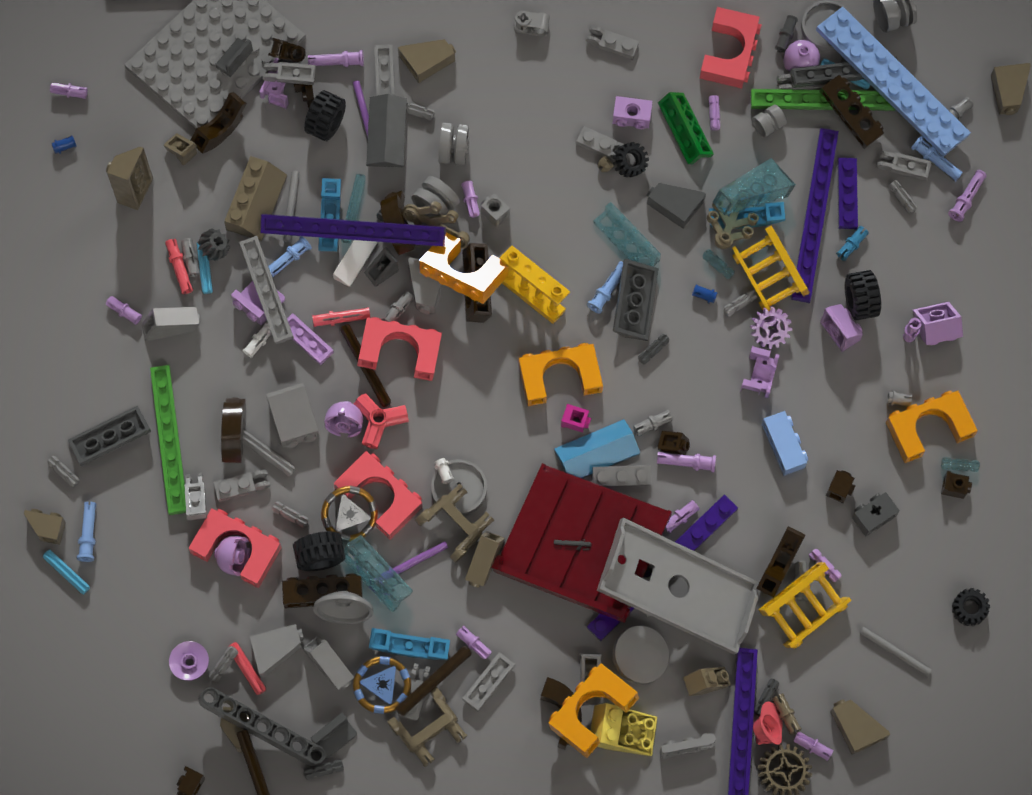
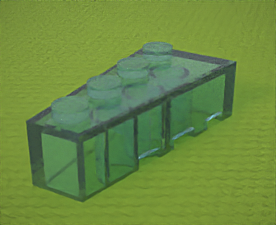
(755, 187)

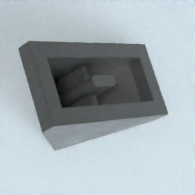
(382, 267)

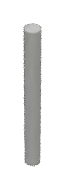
(292, 199)
(895, 651)

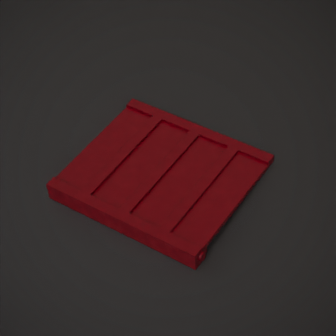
(572, 510)

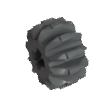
(213, 244)

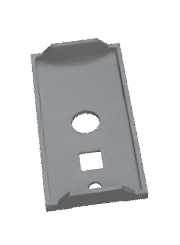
(717, 599)

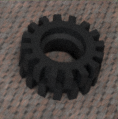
(640, 159)
(982, 602)

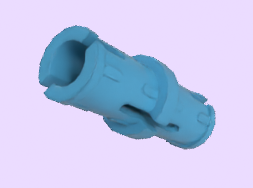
(852, 243)

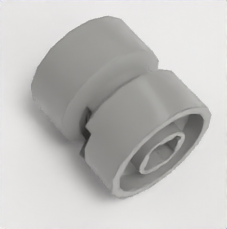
(771, 119)

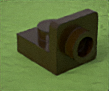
(307, 92)
(673, 442)

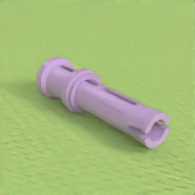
(345, 59)
(964, 202)
(697, 461)

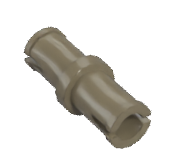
(786, 714)

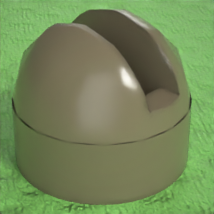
(605, 163)

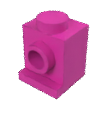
(573, 412)

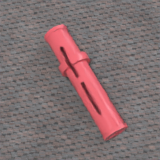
(176, 259)
(318, 319)

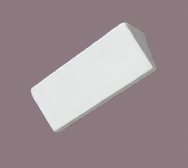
(353, 261)

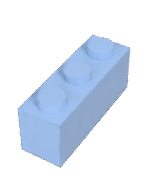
(784, 443)

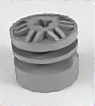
(894, 13)

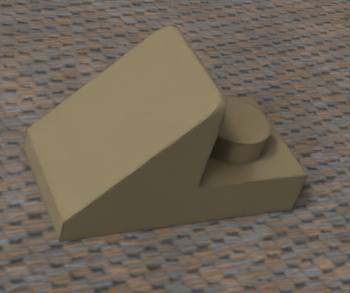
(181, 147)

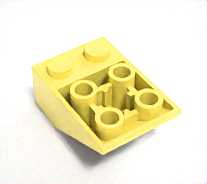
(623, 731)

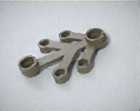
(416, 215)
(724, 238)

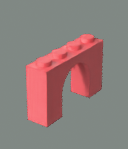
(734, 70)
(424, 341)
(405, 504)
(219, 526)

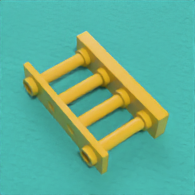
(780, 254)
(534, 285)
(787, 597)

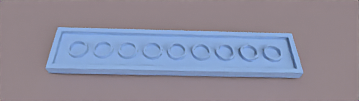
(893, 81)

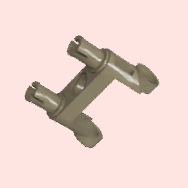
(473, 530)
(417, 743)

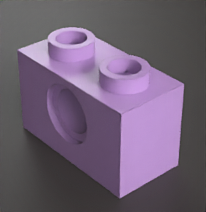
(640, 107)

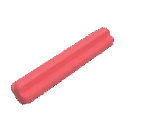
(248, 670)

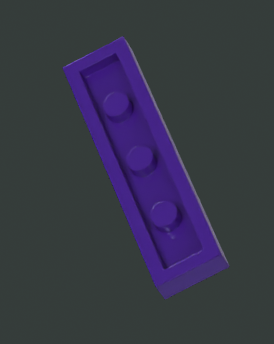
(847, 193)

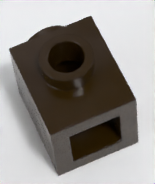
(841, 486)

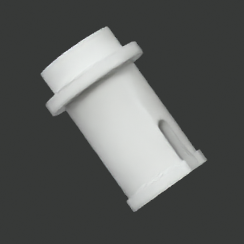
(443, 470)

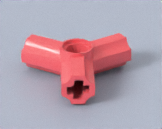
(375, 430)

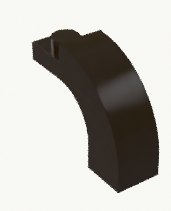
(219, 128)
(392, 212)
(232, 430)
(781, 561)
(556, 693)

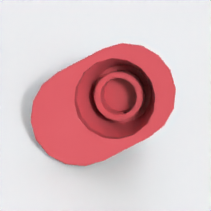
(769, 725)

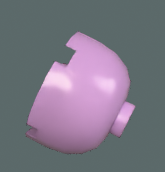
(801, 54)
(344, 418)
(232, 555)

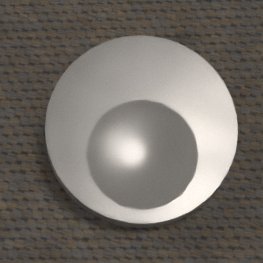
(815, 16)
(471, 479)
(640, 654)

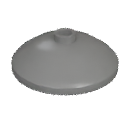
(343, 608)

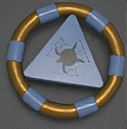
(381, 684)

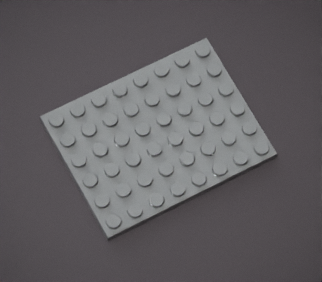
(183, 55)

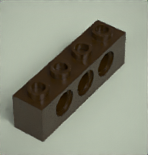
(841, 107)
(474, 257)
(291, 586)

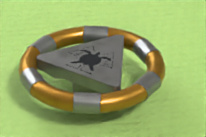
(349, 512)

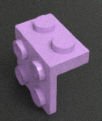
(250, 303)

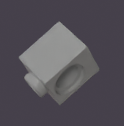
(498, 216)

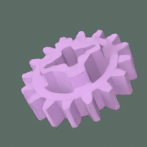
(767, 334)

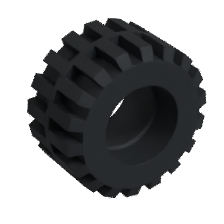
(324, 115)
(862, 295)
(319, 551)

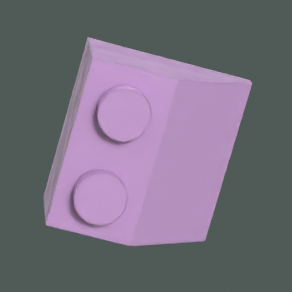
(939, 323)
(841, 327)

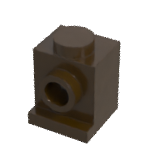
(951, 489)
(190, 782)

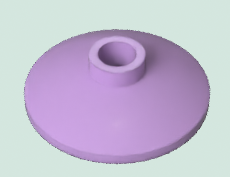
(185, 652)

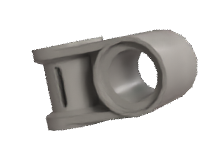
(534, 23)

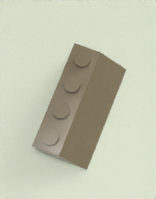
(130, 177)
(254, 196)

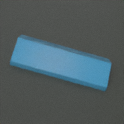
(598, 449)

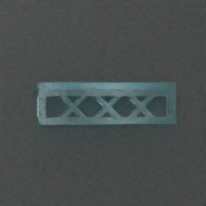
(630, 232)
(378, 571)

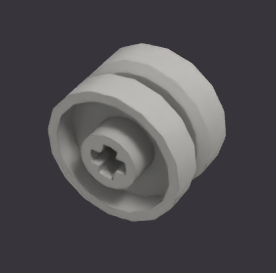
(453, 144)
(437, 191)

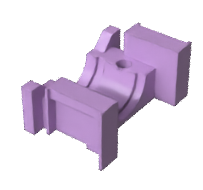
(275, 91)
(762, 373)

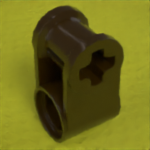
(284, 50)

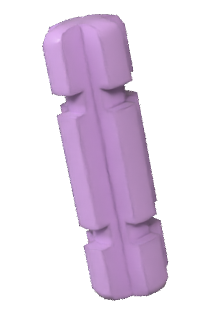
(714, 112)
(834, 575)

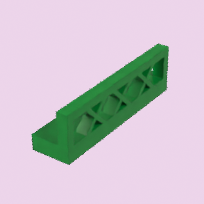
(683, 128)

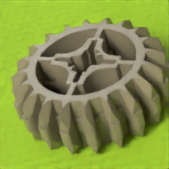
(776, 772)

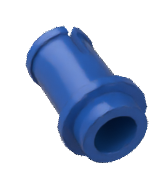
(63, 144)
(705, 294)

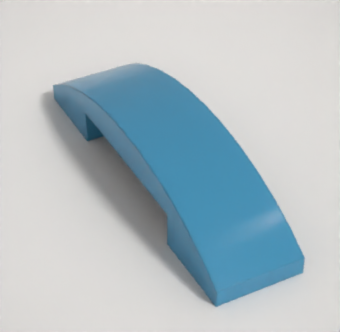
(330, 209)
(768, 214)
(409, 645)

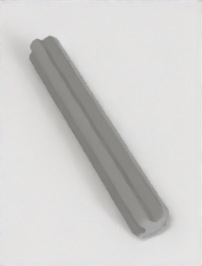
(268, 454)

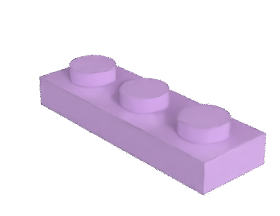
(309, 341)

